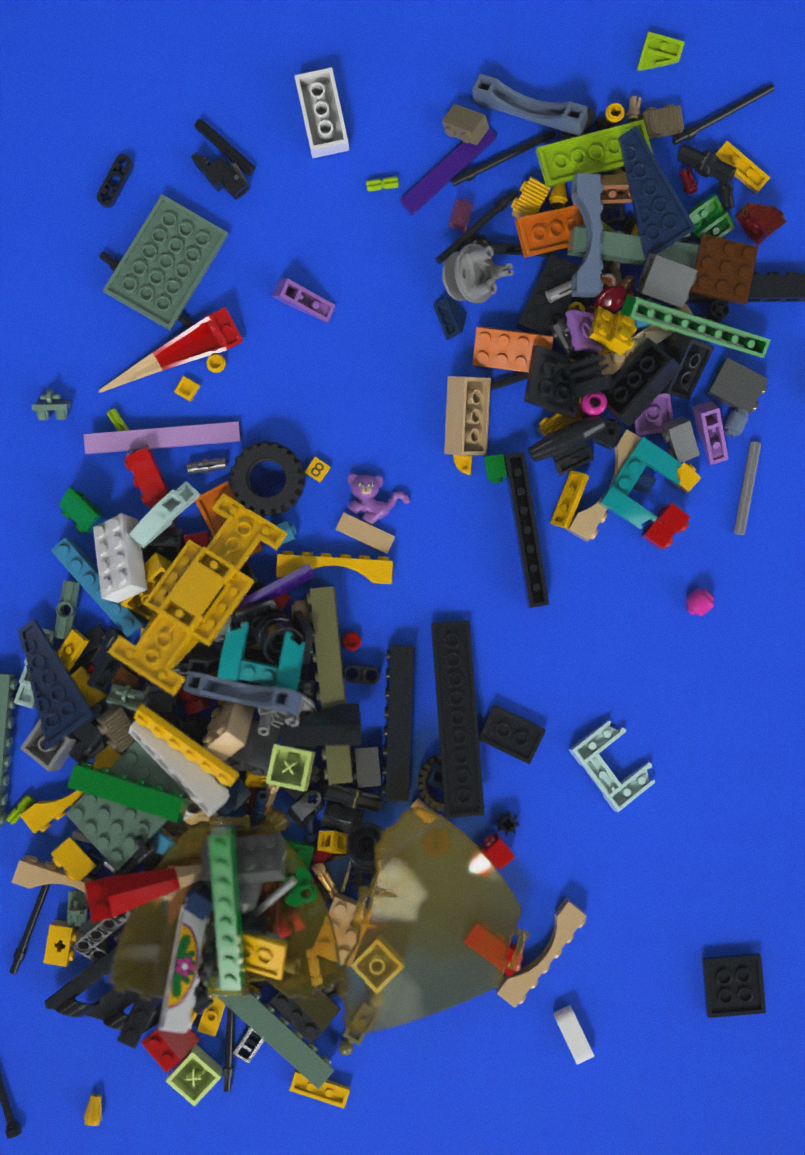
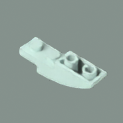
(163, 513)

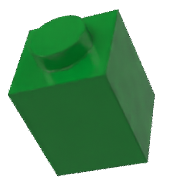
(495, 468)

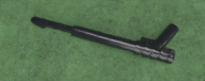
(139, 857)

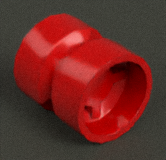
(193, 703)

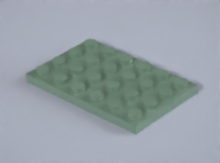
(165, 262)
(115, 826)

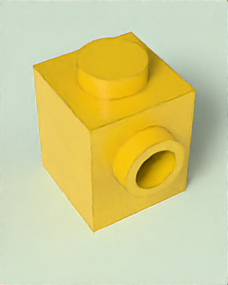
(687, 477)

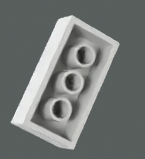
(322, 112)
(119, 559)

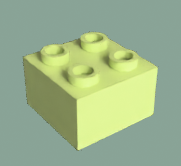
(290, 767)
(194, 1075)

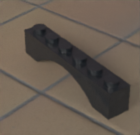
(206, 659)

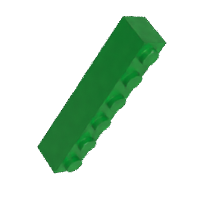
(128, 792)

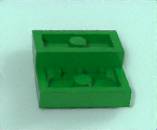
(710, 218)

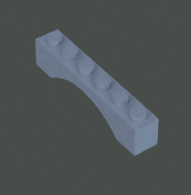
(562, 115)
(586, 196)
(245, 694)

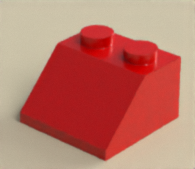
(169, 1047)

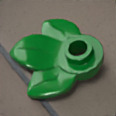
(298, 891)

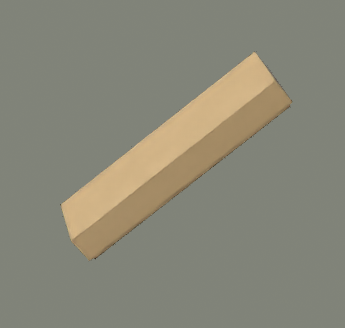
(365, 533)

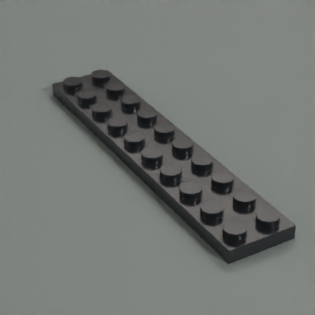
(457, 719)

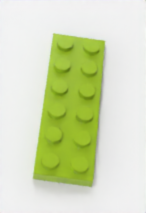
(585, 154)

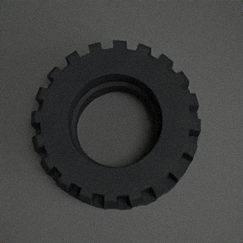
(246, 463)

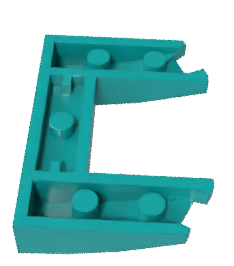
(643, 455)
(235, 666)

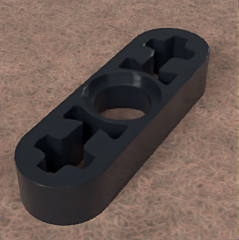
(103, 191)

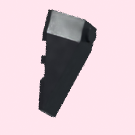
(328, 727)

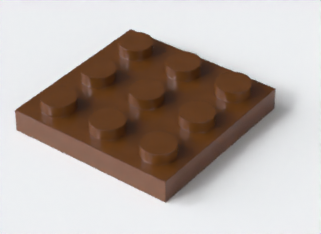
(724, 269)

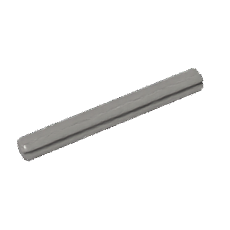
(747, 488)

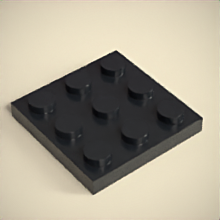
(550, 383)
(733, 985)

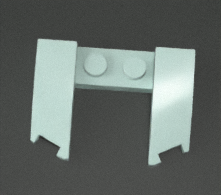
(615, 793)

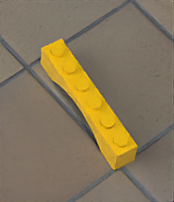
(376, 571)
(43, 812)

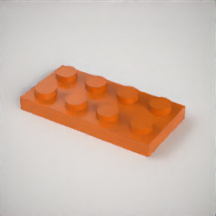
(547, 230)
(506, 348)
(213, 520)

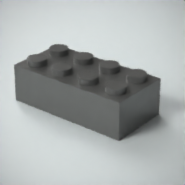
(258, 859)

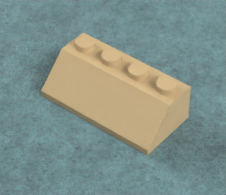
(467, 415)

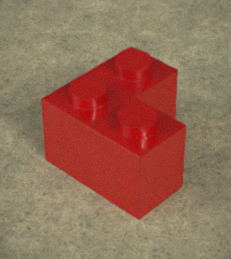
(669, 521)
(497, 850)

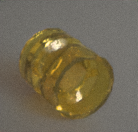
(276, 819)

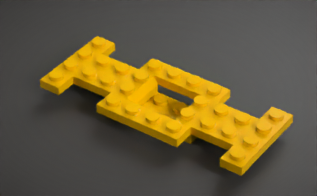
(190, 588)

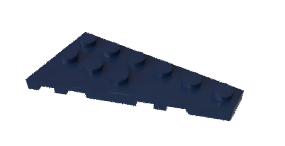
(656, 206)
(53, 688)

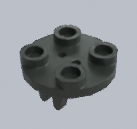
(208, 967)

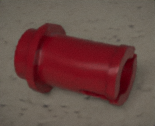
(688, 181)

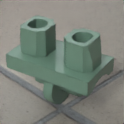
(42, 407)
(126, 697)
(75, 913)

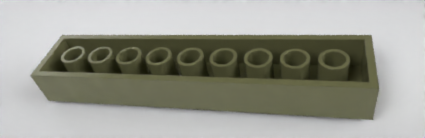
(329, 675)

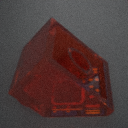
(760, 221)

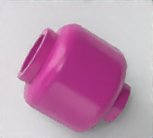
(598, 398)
(700, 602)

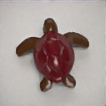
(613, 294)

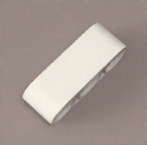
(573, 1034)

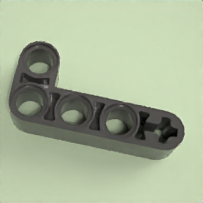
(92, 937)

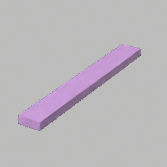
(162, 437)

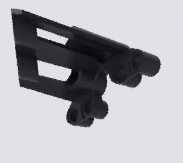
(111, 1004)

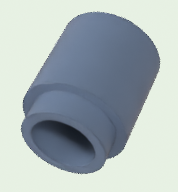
(736, 422)

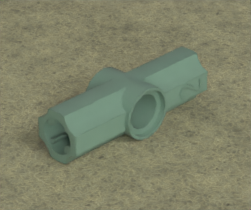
(69, 596)

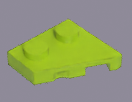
(659, 51)

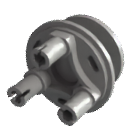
(472, 273)
(277, 718)

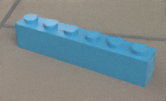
(87, 575)

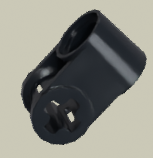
(305, 809)

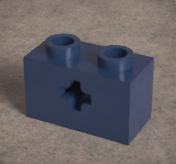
(199, 901)

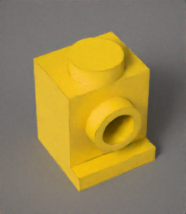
(332, 842)

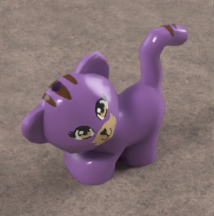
(365, 489)

